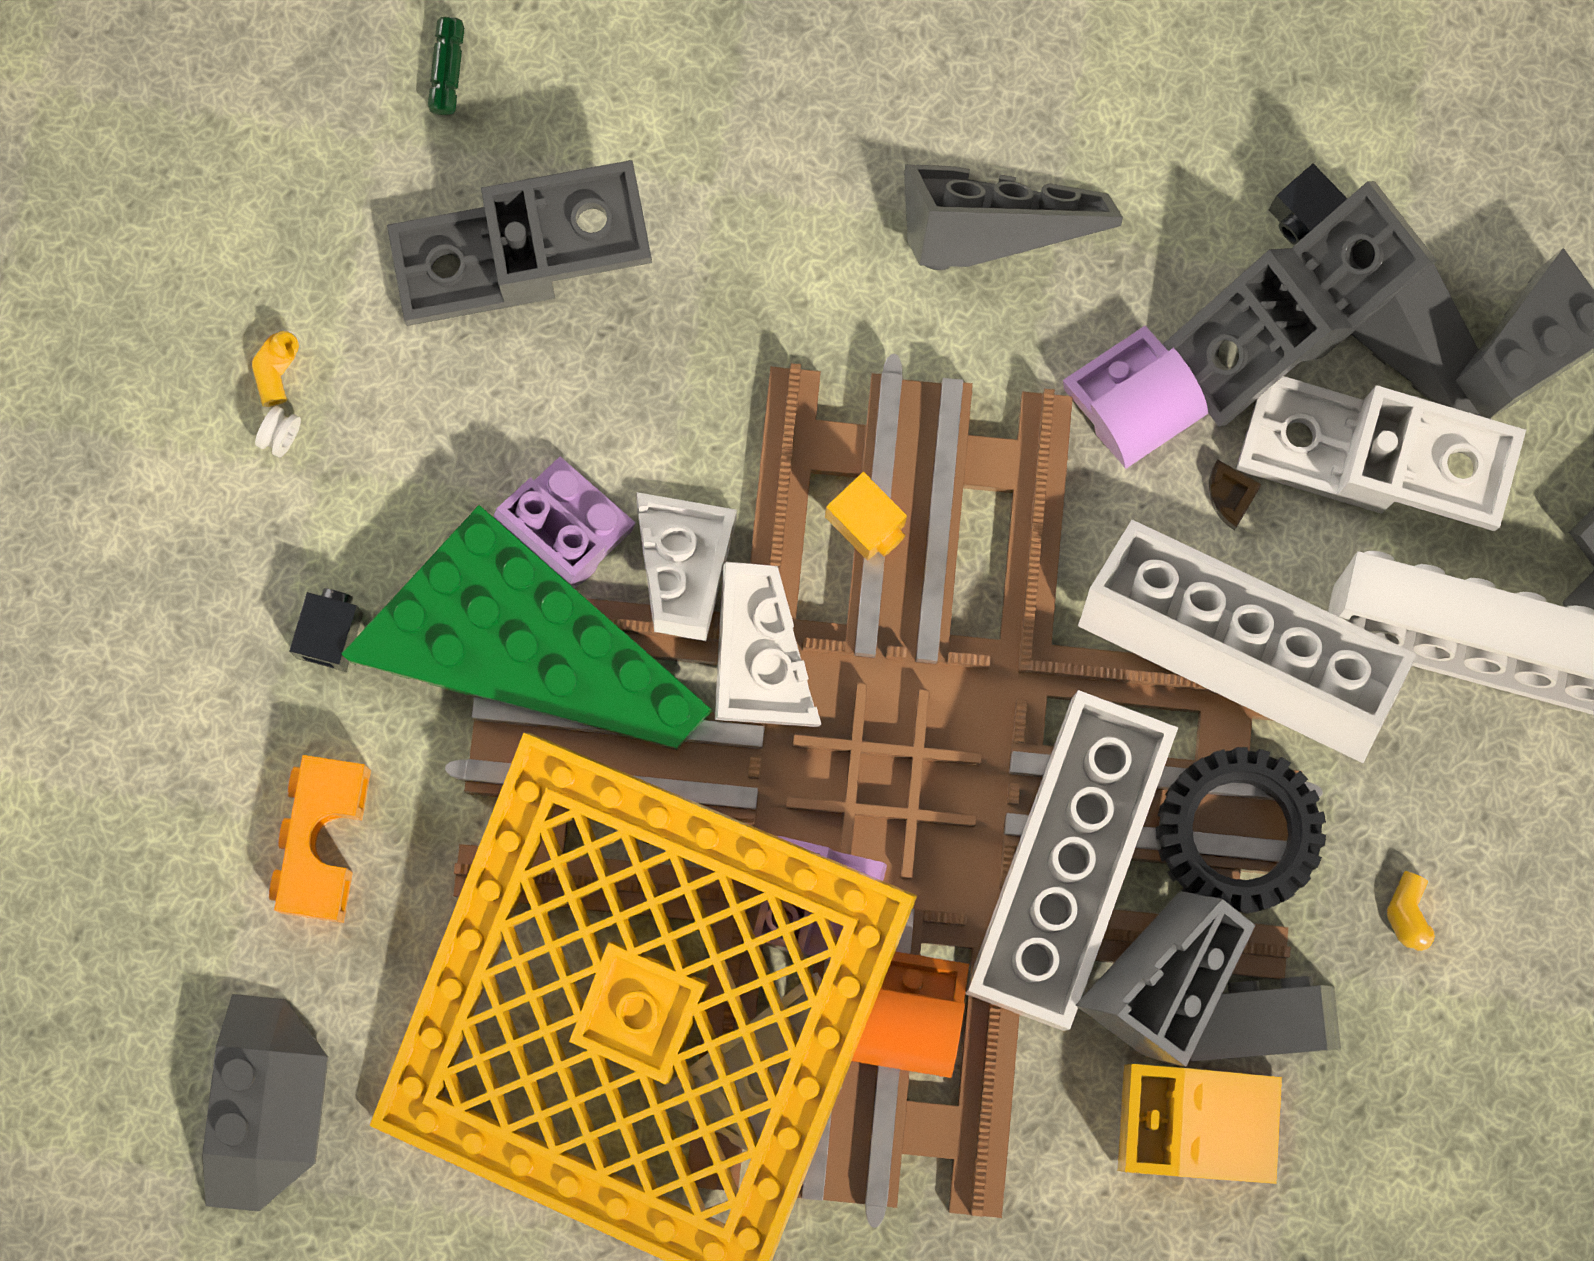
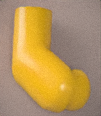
(270, 365)
(1406, 916)

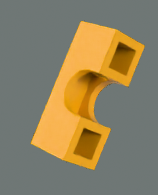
(321, 793)

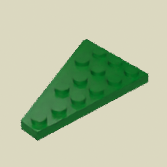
(513, 631)

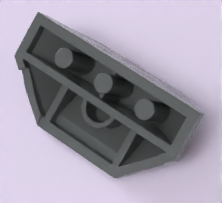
(261, 1104)

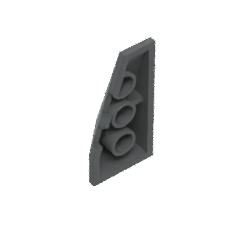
(977, 221)
(1420, 335)

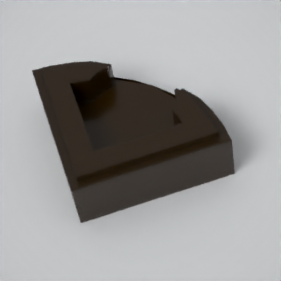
(1231, 493)

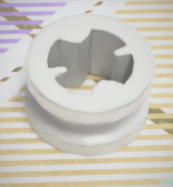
(277, 431)

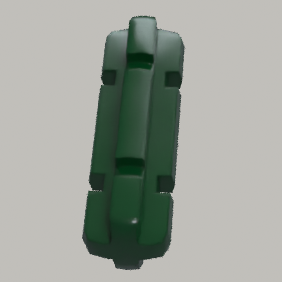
(446, 66)

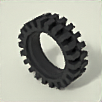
(1277, 780)

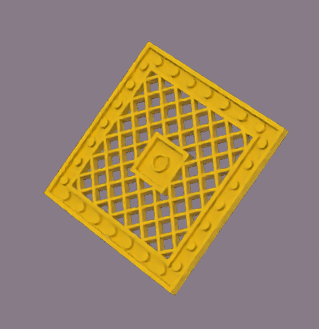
(640, 1010)

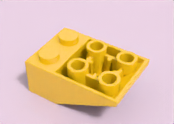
(1199, 1123)

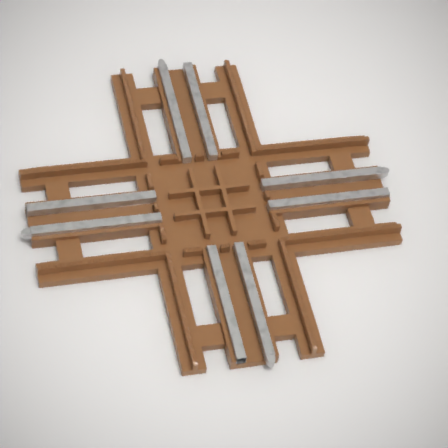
(917, 754)

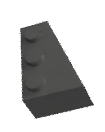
(1536, 339)
(1171, 977)
(1271, 1021)

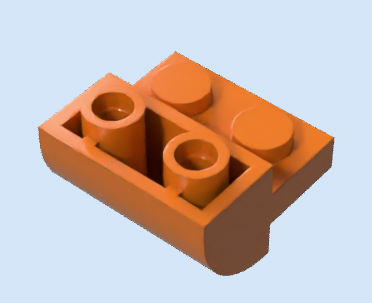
(916, 1016)

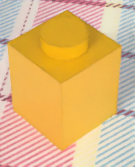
(867, 517)

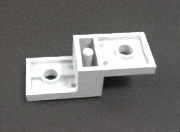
(1383, 451)

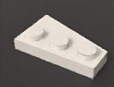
(683, 561)
(758, 653)

